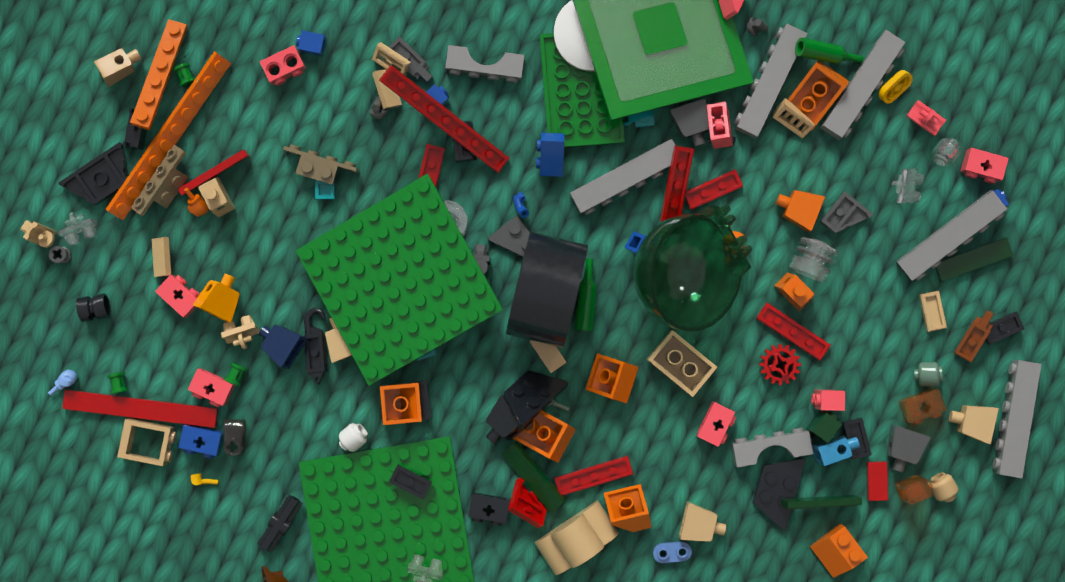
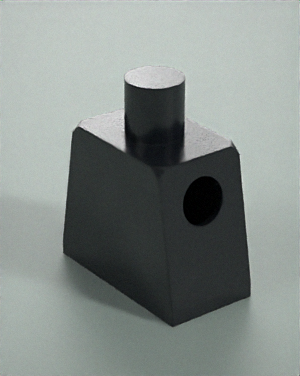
(502, 422)

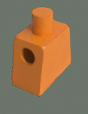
(801, 208)
(794, 291)

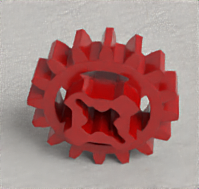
(783, 373)

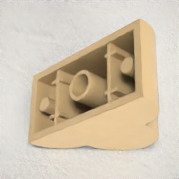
(577, 538)

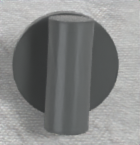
(756, 25)
(377, 109)

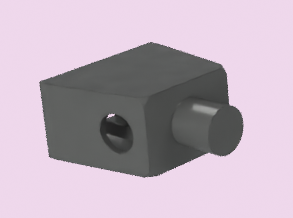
(691, 121)
(905, 446)

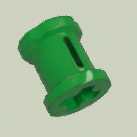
(184, 74)
(235, 374)
(117, 382)

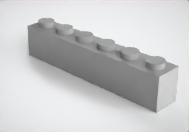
(770, 81)
(862, 85)
(622, 178)
(951, 235)
(1017, 418)

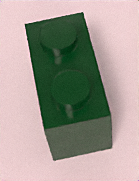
(824, 426)

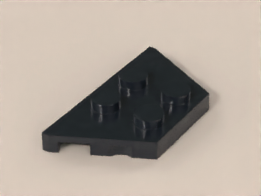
(99, 177)
(531, 395)
(777, 483)

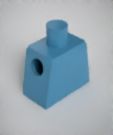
(827, 453)

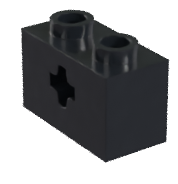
(481, 501)

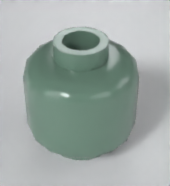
(929, 374)

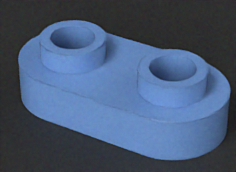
(672, 552)

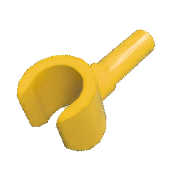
(196, 479)

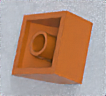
(611, 378)
(400, 403)
(838, 551)

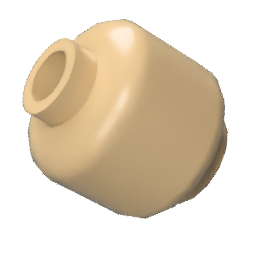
(944, 487)

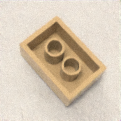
(681, 363)

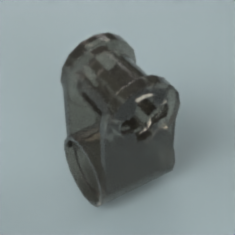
(234, 432)

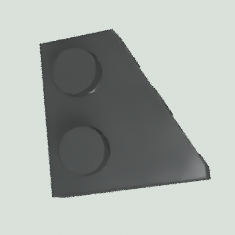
(845, 213)
(512, 236)

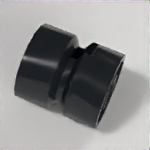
(97, 307)

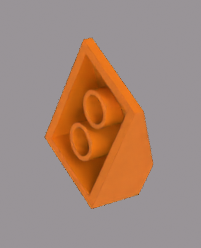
(818, 91)
(547, 436)

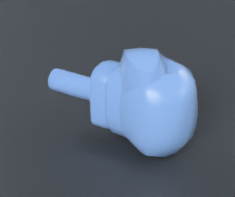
(65, 379)

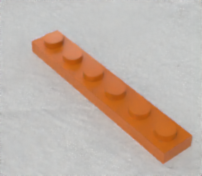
(158, 74)

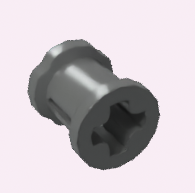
(54, 256)

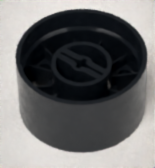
(547, 289)

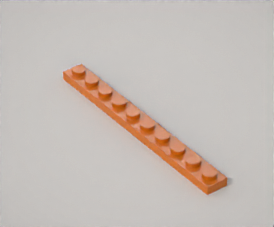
(168, 134)

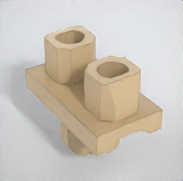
(38, 233)
(241, 334)

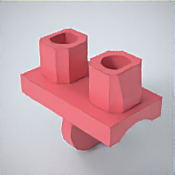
(926, 118)

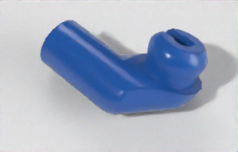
(520, 208)

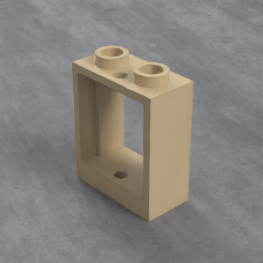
(128, 436)

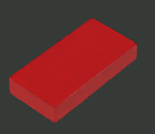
(877, 481)

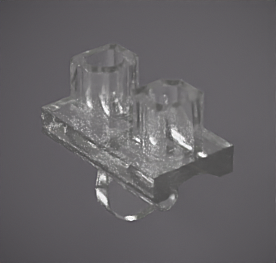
(906, 186)
(86, 226)
(416, 567)

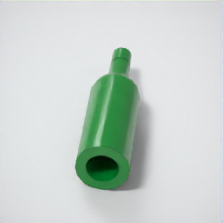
(824, 51)
(586, 300)

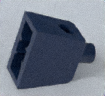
(282, 344)

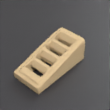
(789, 123)

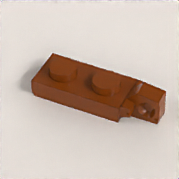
(975, 337)

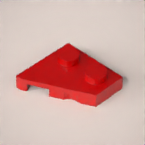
(526, 506)

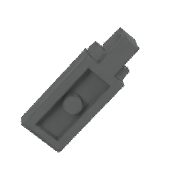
(418, 67)

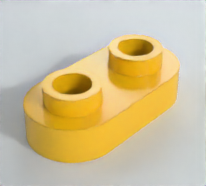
(895, 86)

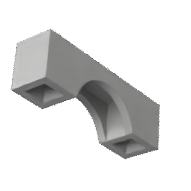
(508, 68)
(746, 451)

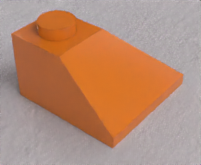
(628, 508)

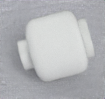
(353, 437)

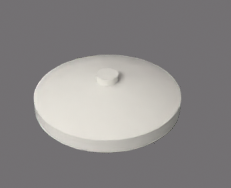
(570, 39)

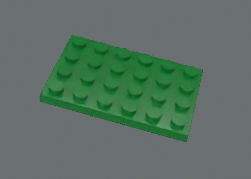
(575, 102)

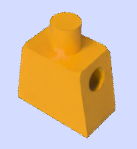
(219, 298)

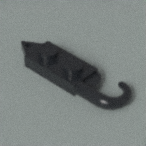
(315, 347)

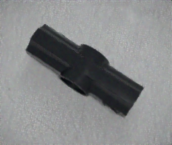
(280, 523)

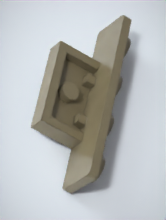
(318, 168)
(163, 184)

